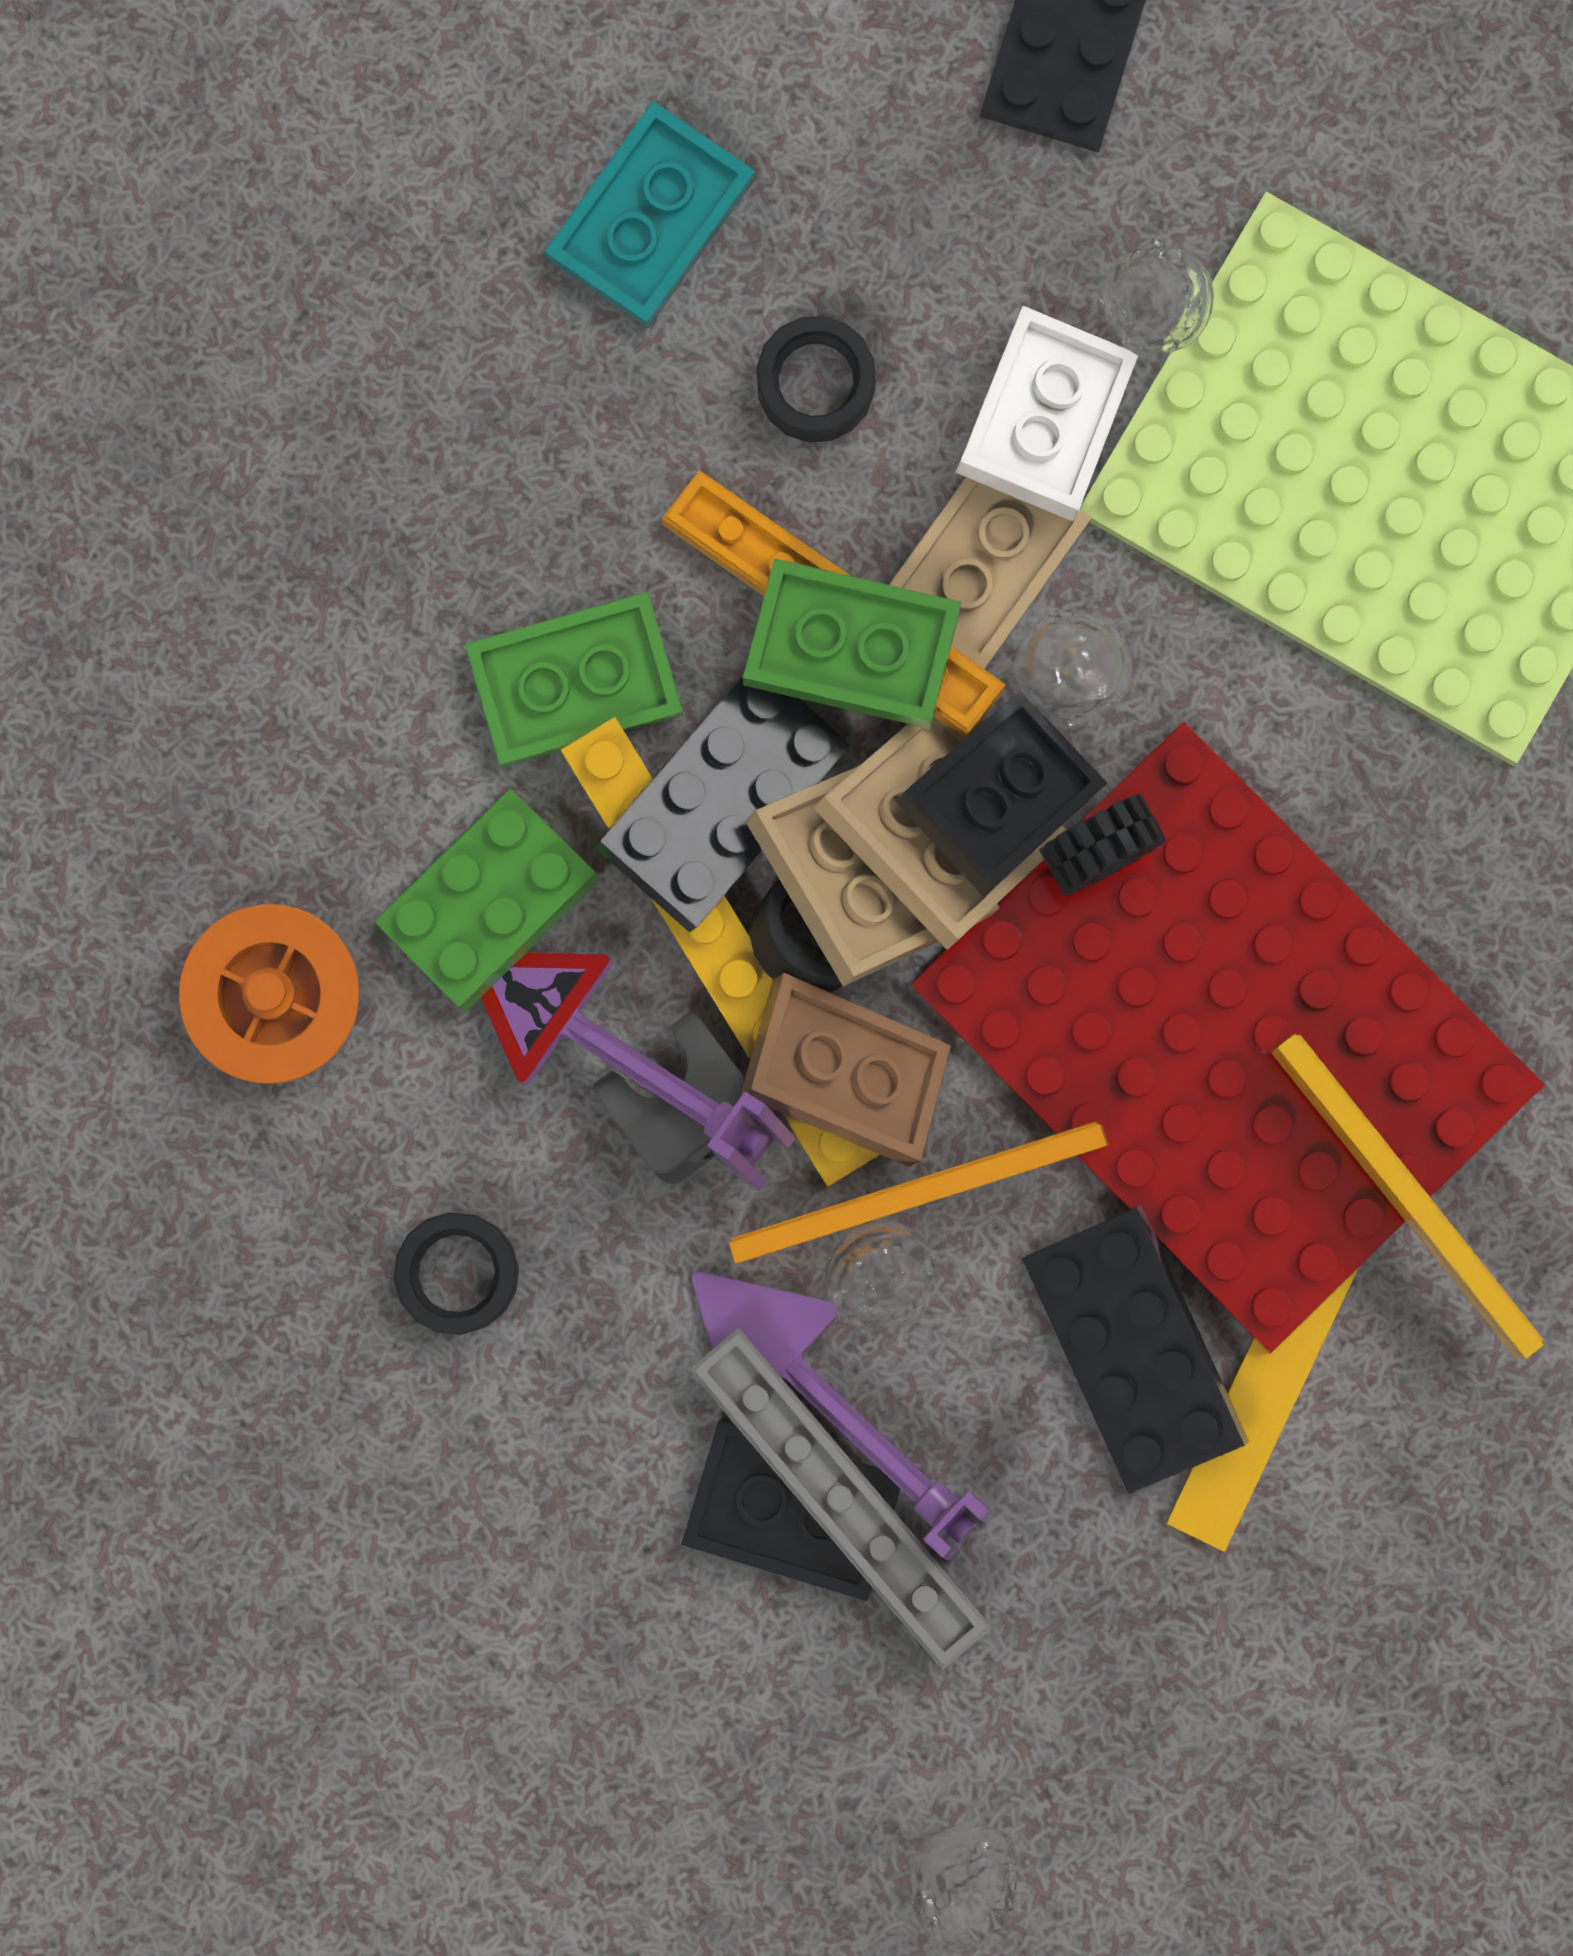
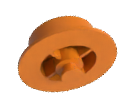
(269, 994)

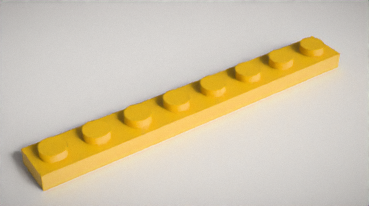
(718, 947)

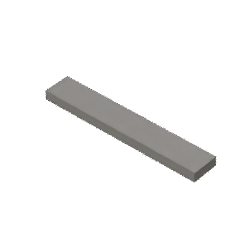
(840, 1498)

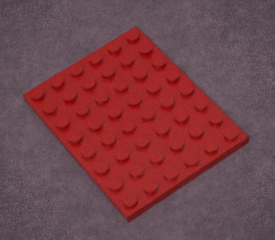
(1160, 1022)

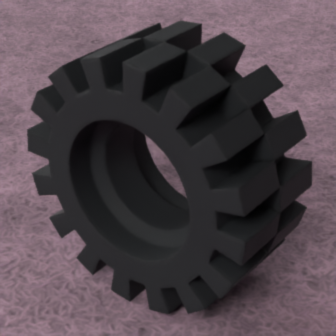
(1102, 844)

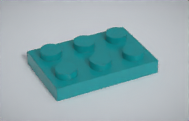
(650, 214)

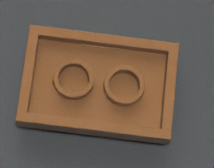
(846, 1070)

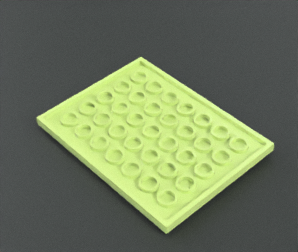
(1365, 478)

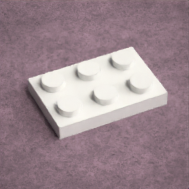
(1047, 413)

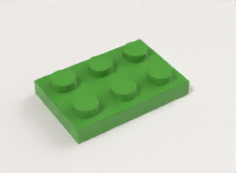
(852, 643)
(571, 676)
(487, 900)

